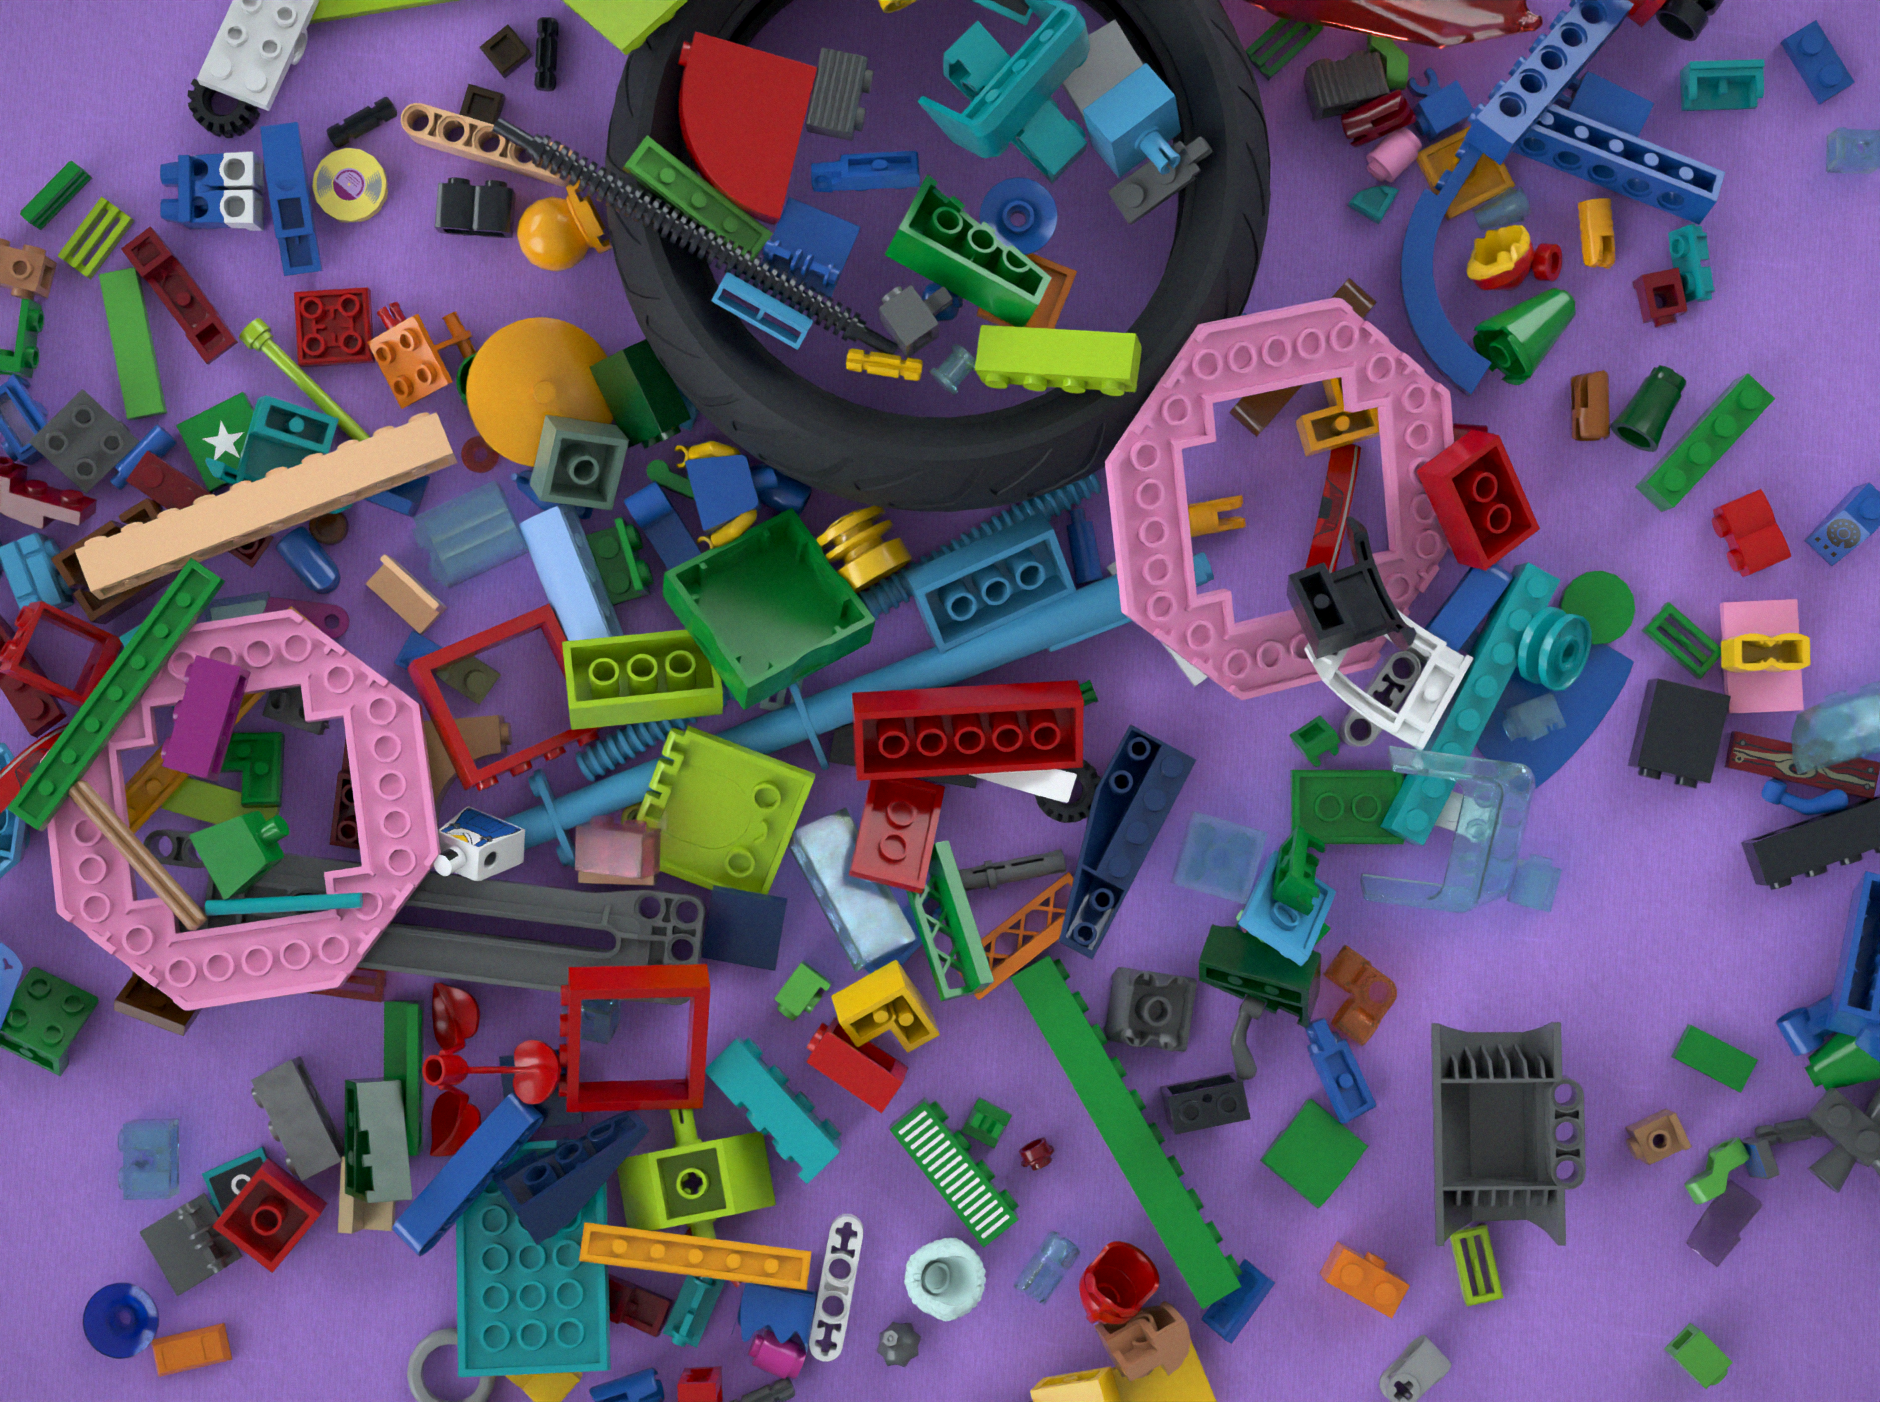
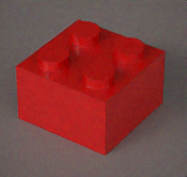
(270, 1215)

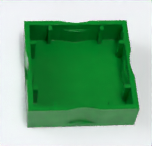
(768, 608)

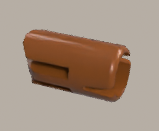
(1590, 406)

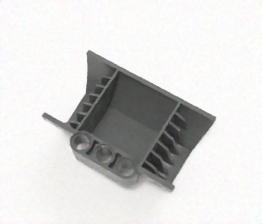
(1499, 1128)

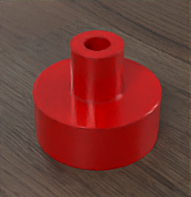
(1547, 262)

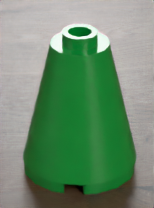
(1524, 334)
(1841, 1064)

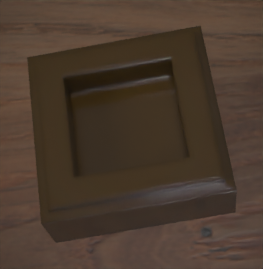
(506, 51)
(482, 104)

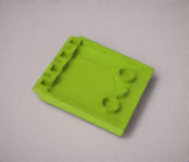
(723, 811)

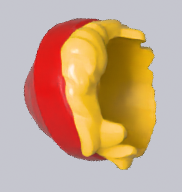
(1501, 258)

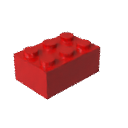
(1478, 499)

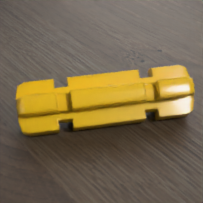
(884, 364)

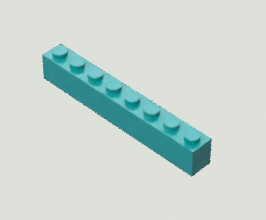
(1467, 713)

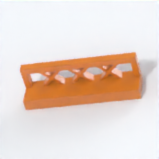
(1032, 947)

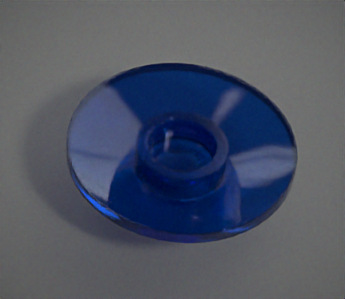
(103, 1322)

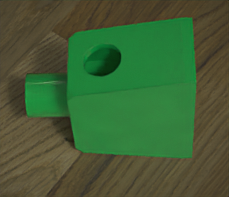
(241, 850)

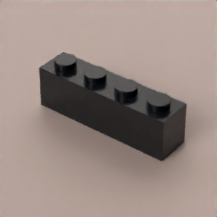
(1814, 844)

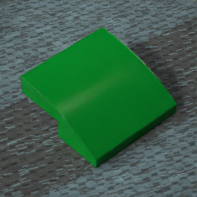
(1314, 1153)

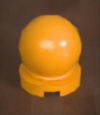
(559, 231)

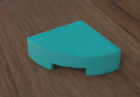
(1373, 202)

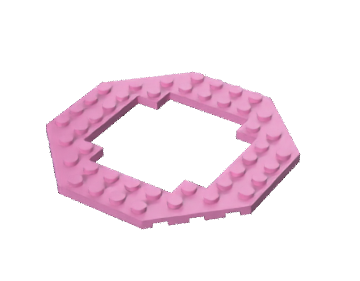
(1150, 497)
(279, 954)

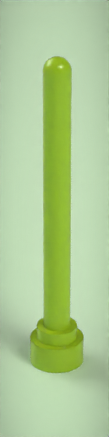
(258, 337)

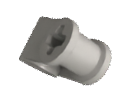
(1416, 1369)

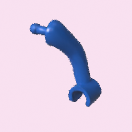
(523, 484)
(1832, 801)

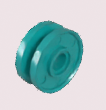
(1554, 648)

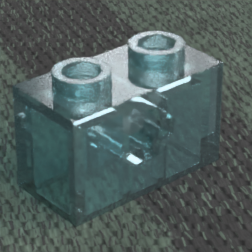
(158, 1140)

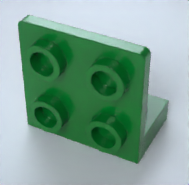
(619, 562)
(45, 1019)

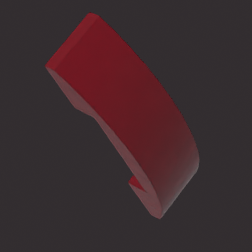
(180, 295)

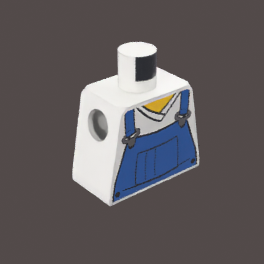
(479, 845)

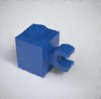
(1441, 108)

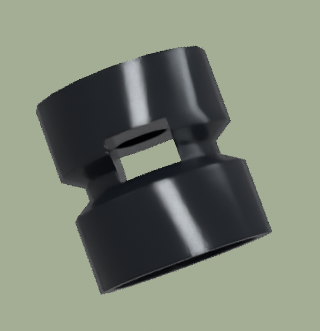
(1686, 17)

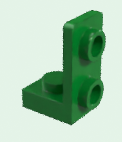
(26, 353)

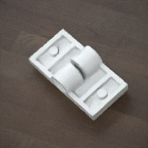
(257, 48)

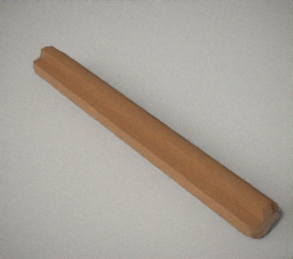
(137, 855)

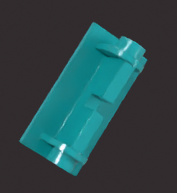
(1687, 249)
(693, 1310)

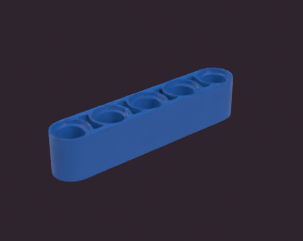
(467, 1174)

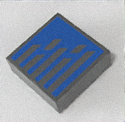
(1761, 1160)

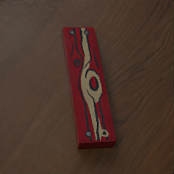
(1775, 760)

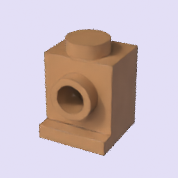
(1642, 1134)

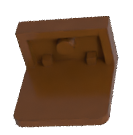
(152, 1006)

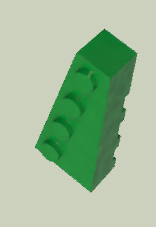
(967, 257)

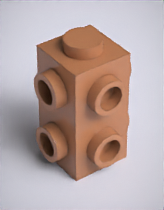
(25, 271)

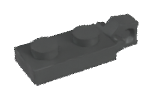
(1149, 188)

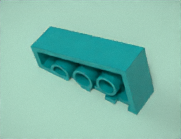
(1048, 136)

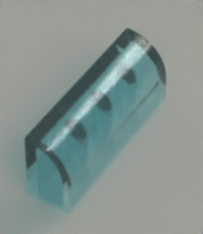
(858, 910)

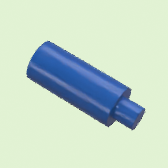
(156, 441)
(1083, 548)

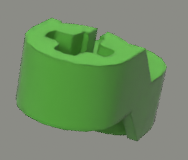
(1393, 61)
(1720, 1161)

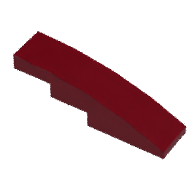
(637, 1306)

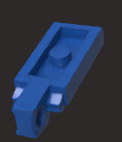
(867, 172)
(1338, 1072)

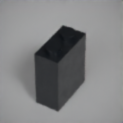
(1678, 732)

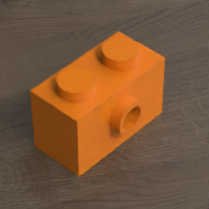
(1364, 1278)

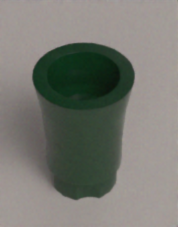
(1650, 409)

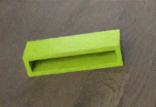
(1058, 359)

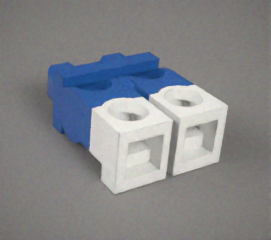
(215, 191)

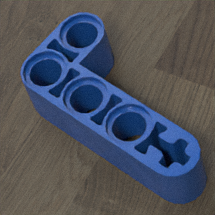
(662, 525)

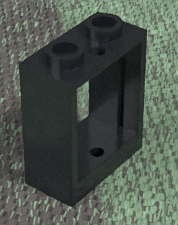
(1217, 1104)

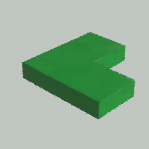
(261, 761)

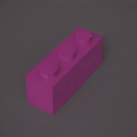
(205, 718)

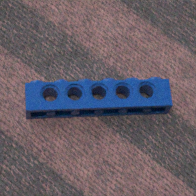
(1544, 75)
(1623, 164)

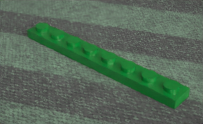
(116, 695)

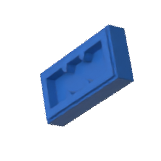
(1234, 1310)

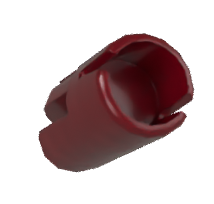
(1377, 118)

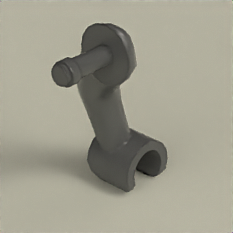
(1243, 1059)

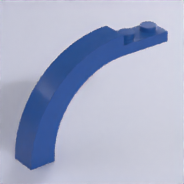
(1424, 314)

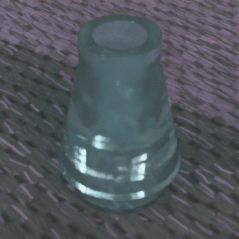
(1504, 209)

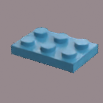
(1281, 925)

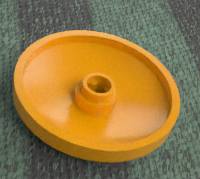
(529, 373)

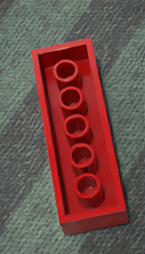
(967, 730)

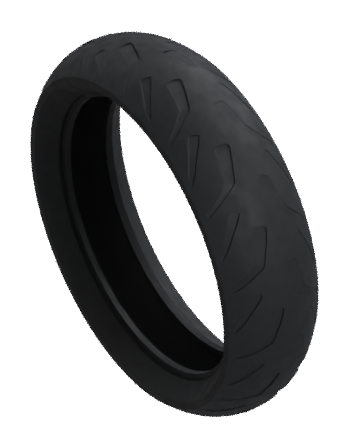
(968, 458)

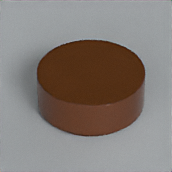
(329, 528)

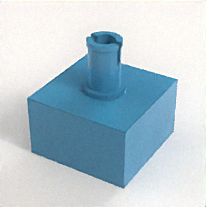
(1135, 123)

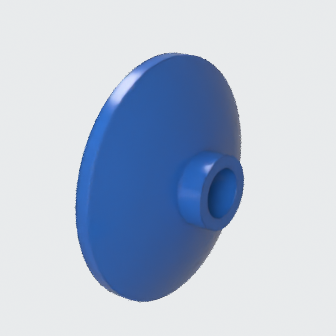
(1021, 197)

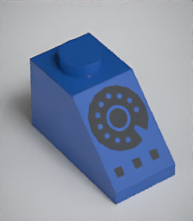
(1847, 524)

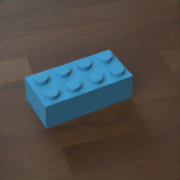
(990, 582)

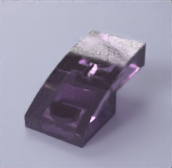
(1722, 1222)

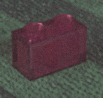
(618, 848)

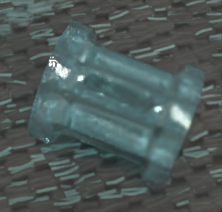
(954, 369)

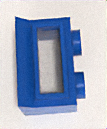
(20, 420)

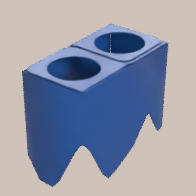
(777, 1310)

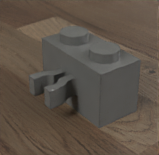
(911, 319)

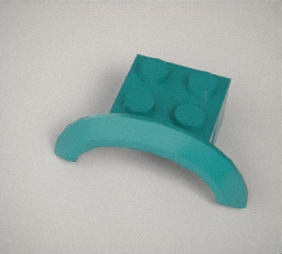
(276, 438)

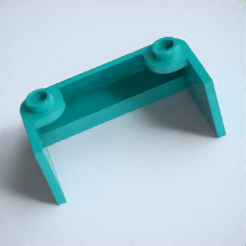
(1021, 84)

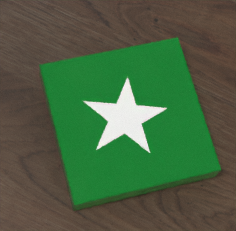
(218, 435)

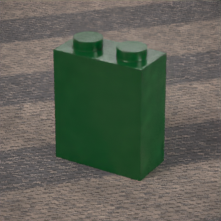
(640, 395)

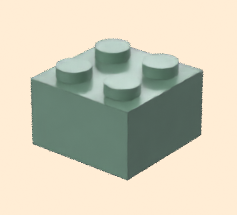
(579, 462)

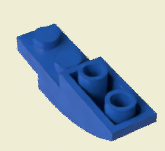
(290, 198)

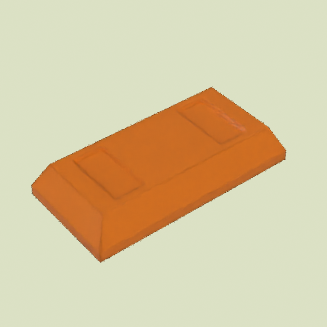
(191, 1349)

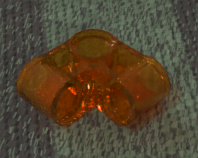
(1359, 1014)

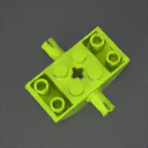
(732, 1173)

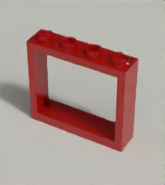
(447, 730)
(627, 983)

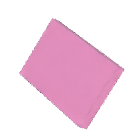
(1761, 688)

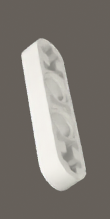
(832, 1286)

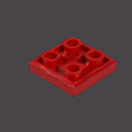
(333, 327)

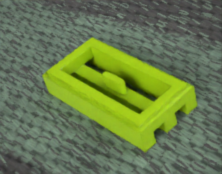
(85, 229)
(1468, 1233)

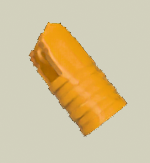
(1597, 232)
(1204, 516)

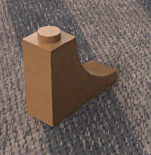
(483, 738)

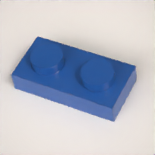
(1817, 62)

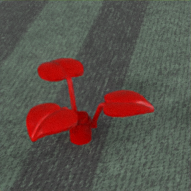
(453, 1118)

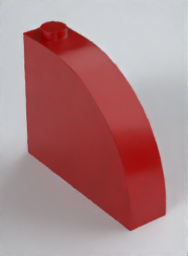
(743, 120)

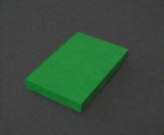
(1344, 804)

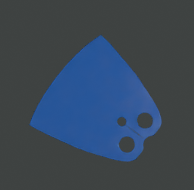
(1581, 706)

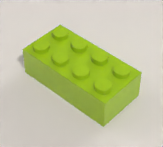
(639, 679)

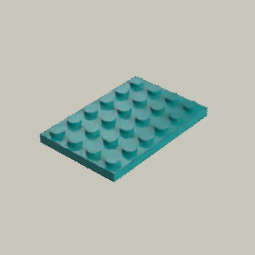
(528, 1302)

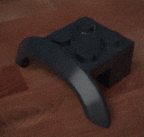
(1347, 604)

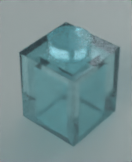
(1534, 883)

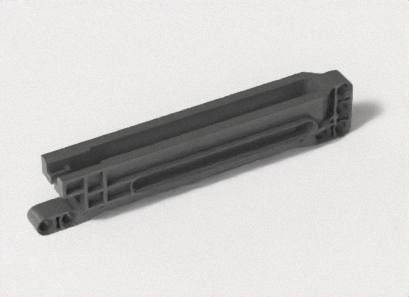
(476, 954)

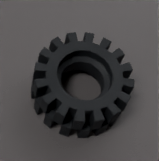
(216, 123)
(1078, 810)

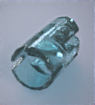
(1047, 1267)

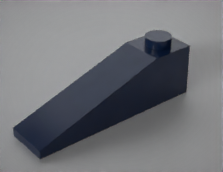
(556, 1185)

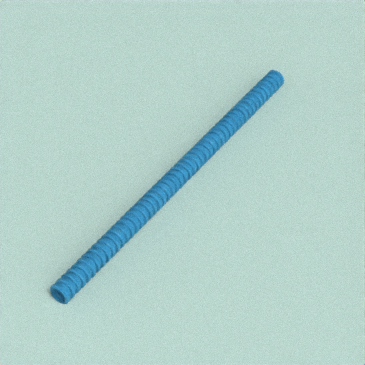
(877, 600)

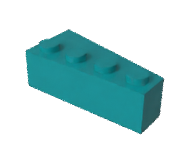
(775, 1107)

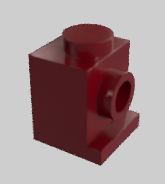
(1669, 288)

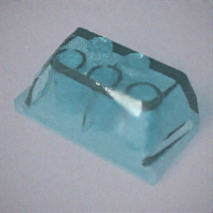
(1837, 729)

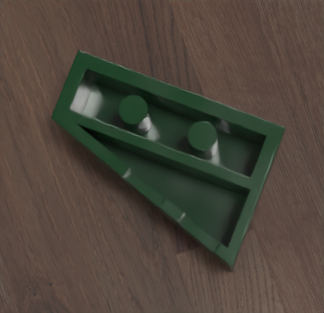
(1245, 965)

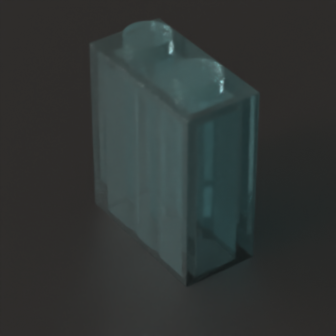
(469, 535)

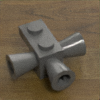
(1851, 1132)

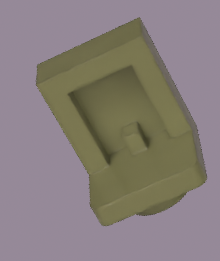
(470, 678)

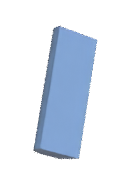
(570, 574)

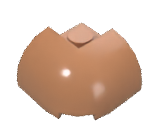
(1146, 1341)

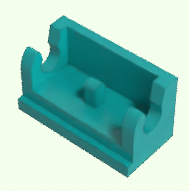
(1721, 85)

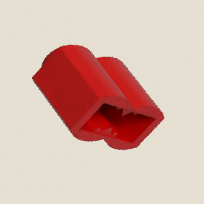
(1750, 533)

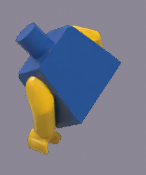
(724, 489)

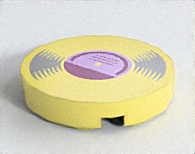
(350, 185)

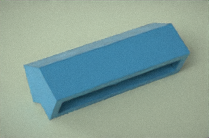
(766, 304)

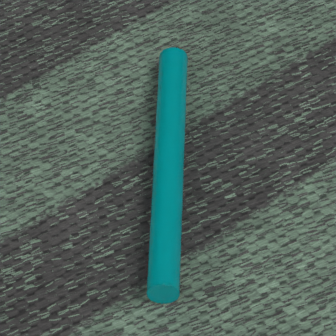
(284, 904)

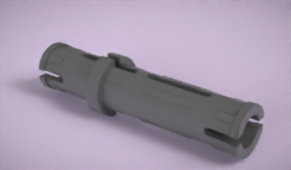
(1012, 870)

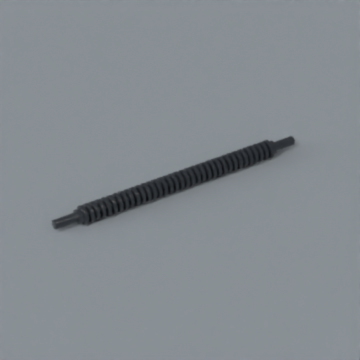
(539, 148)

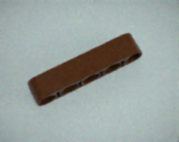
(1259, 409)

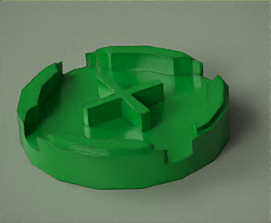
(1603, 602)

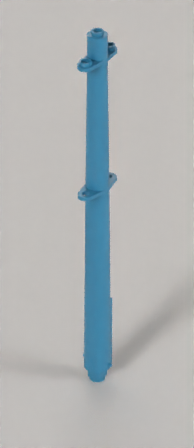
(1052, 627)

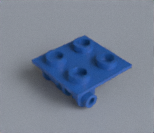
(810, 246)

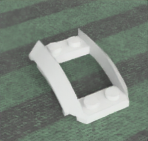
(1427, 698)

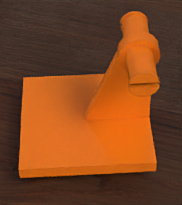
(412, 359)

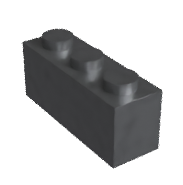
(298, 1118)

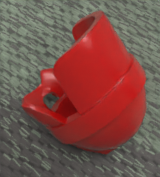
(1126, 1283)

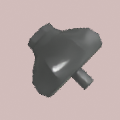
(898, 1344)

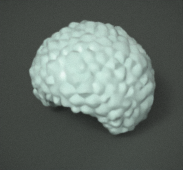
(945, 1278)

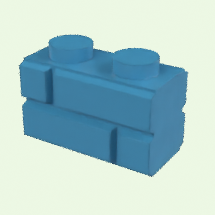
(33, 573)

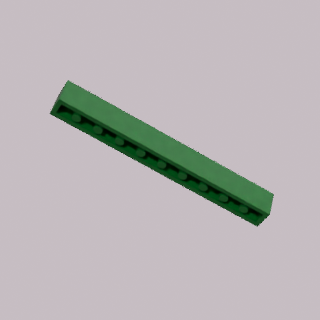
(1126, 1132)

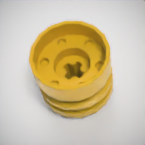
(862, 548)

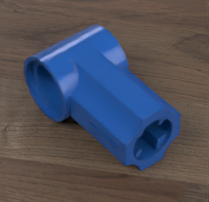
(1805, 1026)

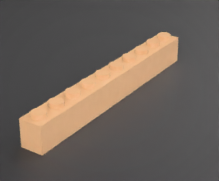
(265, 506)

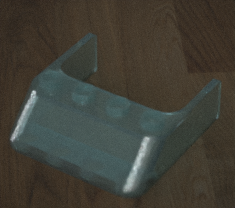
(1485, 837)

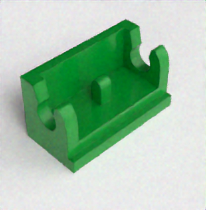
(1297, 871)

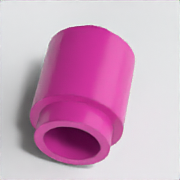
(776, 1357)

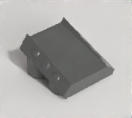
(1150, 1009)

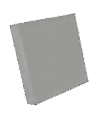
(1107, 64)

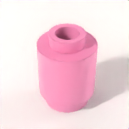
(1393, 155)

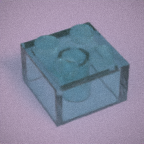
(1219, 857)

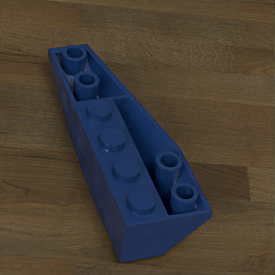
(1119, 833)

